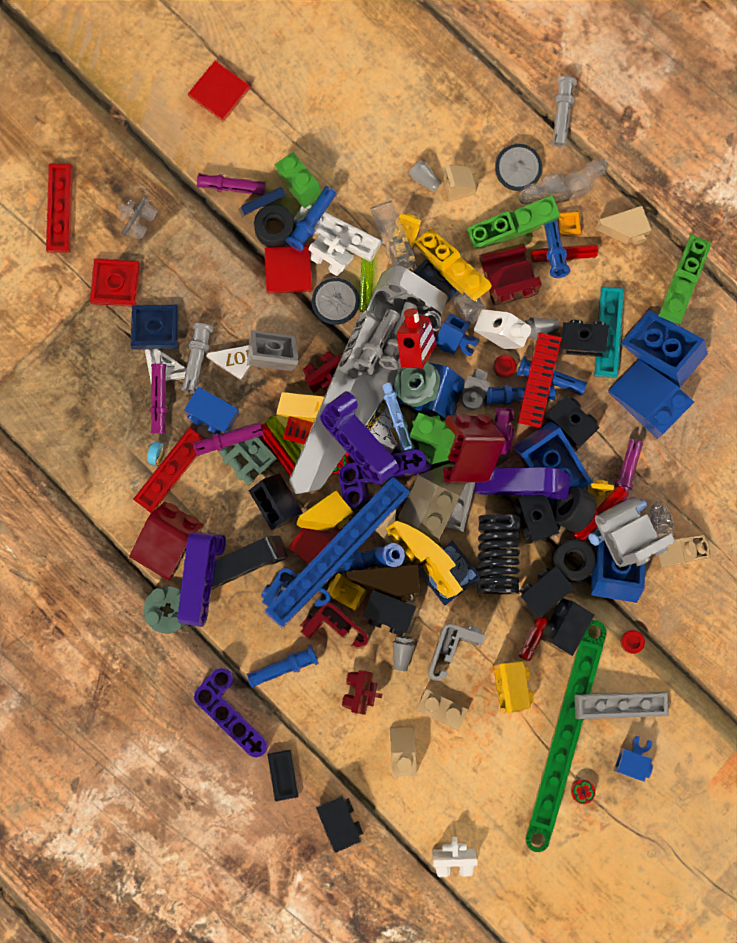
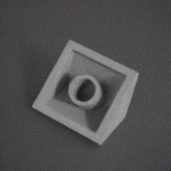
(272, 351)

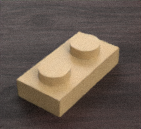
(442, 709)

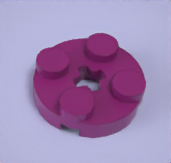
(503, 417)

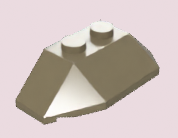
(431, 503)

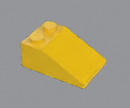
(512, 687)

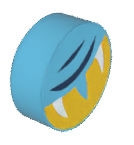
(155, 453)

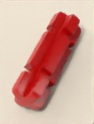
(533, 639)

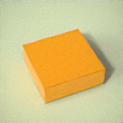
(569, 224)

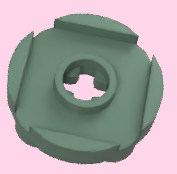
(422, 394)
(154, 615)

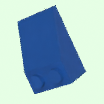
(666, 347)
(650, 398)
(551, 449)
(616, 582)

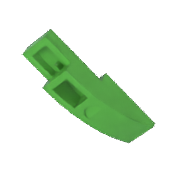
(514, 224)
(684, 279)

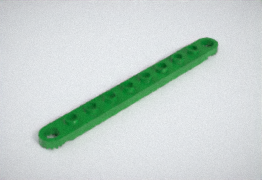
(564, 739)

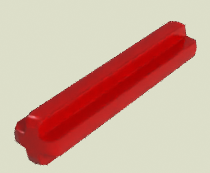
(573, 252)
(277, 449)
(612, 500)

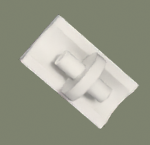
(332, 252)
(454, 855)

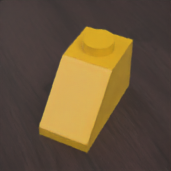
(327, 514)

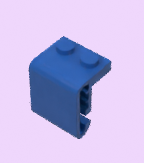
(448, 393)
(281, 582)

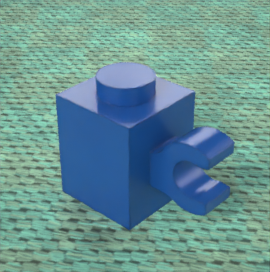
(454, 335)
(633, 763)

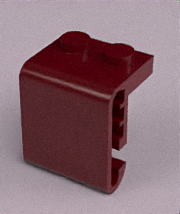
(509, 274)
(474, 448)
(164, 539)
(335, 620)

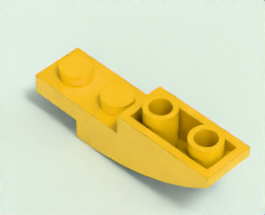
(451, 265)
(422, 549)

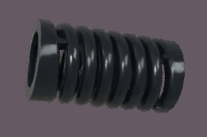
(490, 554)

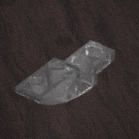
(564, 189)

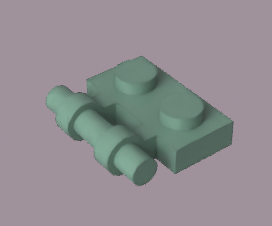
(254, 452)

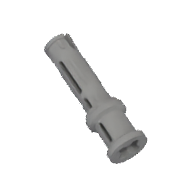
(564, 101)
(198, 347)
(373, 350)
(392, 352)

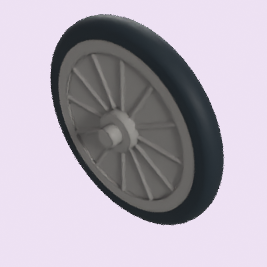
(518, 167)
(335, 301)

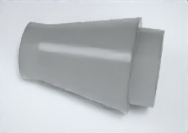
(425, 176)
(542, 325)
(402, 652)

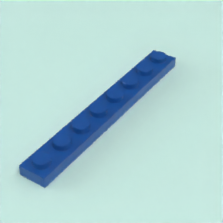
(336, 553)

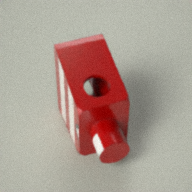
(415, 339)

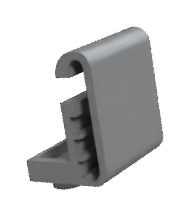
(630, 536)
(447, 645)

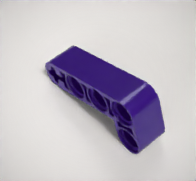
(356, 439)
(361, 480)
(526, 481)
(198, 576)
(234, 716)

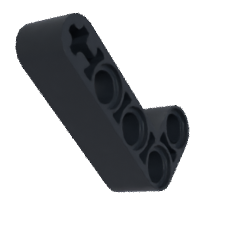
(248, 559)

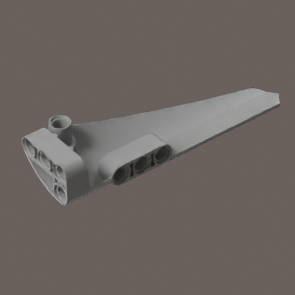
(394, 288)

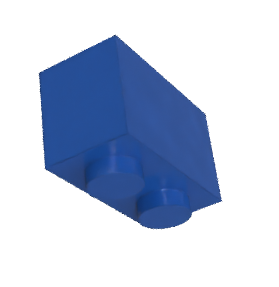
(211, 412)

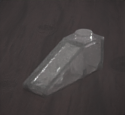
(393, 236)

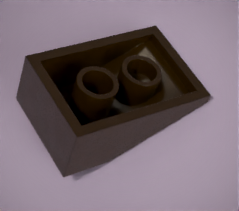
(392, 581)

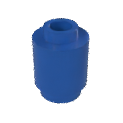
(389, 555)

